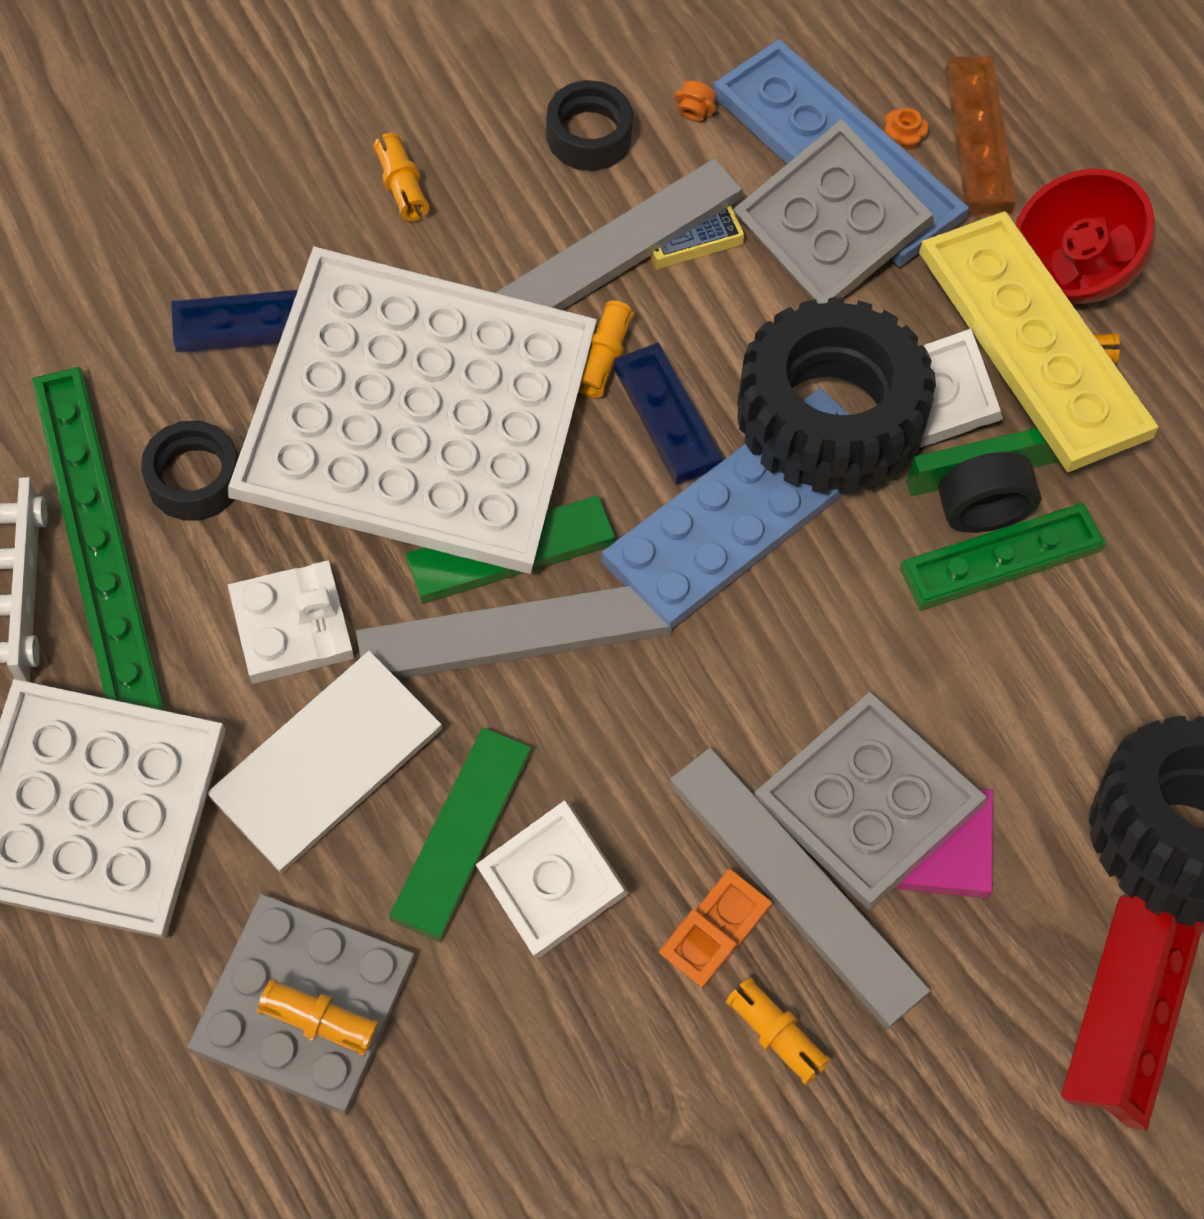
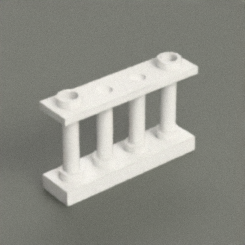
(29, 514)

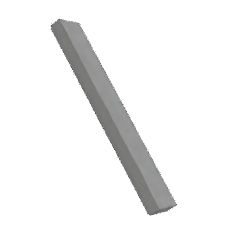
(627, 239)
(511, 632)
(799, 889)

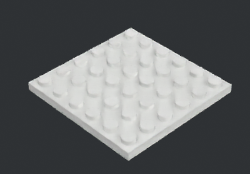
(415, 410)

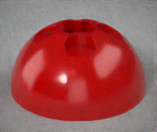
(1090, 232)

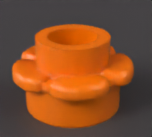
(695, 101)
(906, 127)

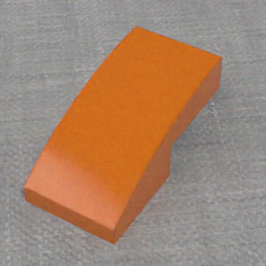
(716, 928)

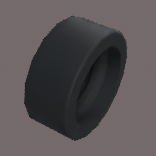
(593, 98)
(176, 440)
(989, 492)

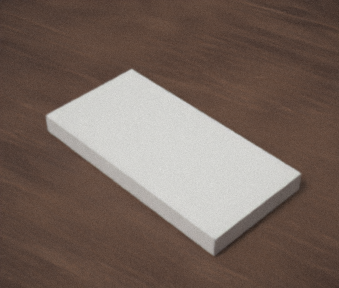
(324, 762)

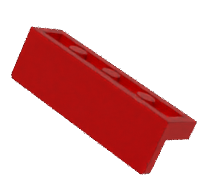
(1132, 1013)

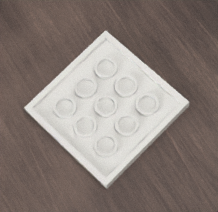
(99, 805)

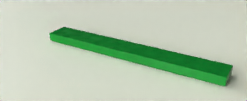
(96, 540)

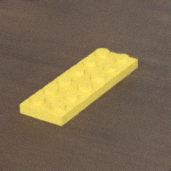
(1038, 341)

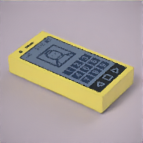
(709, 237)

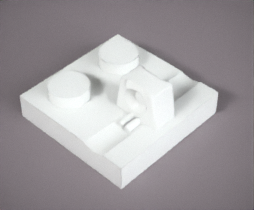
(962, 389)
(290, 622)
(552, 879)

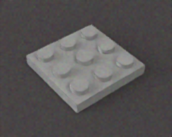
(833, 214)
(870, 800)
(315, 959)

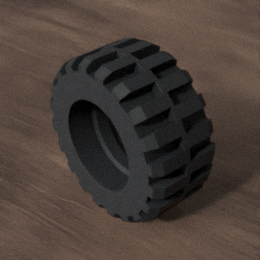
(846, 345)
(1139, 832)

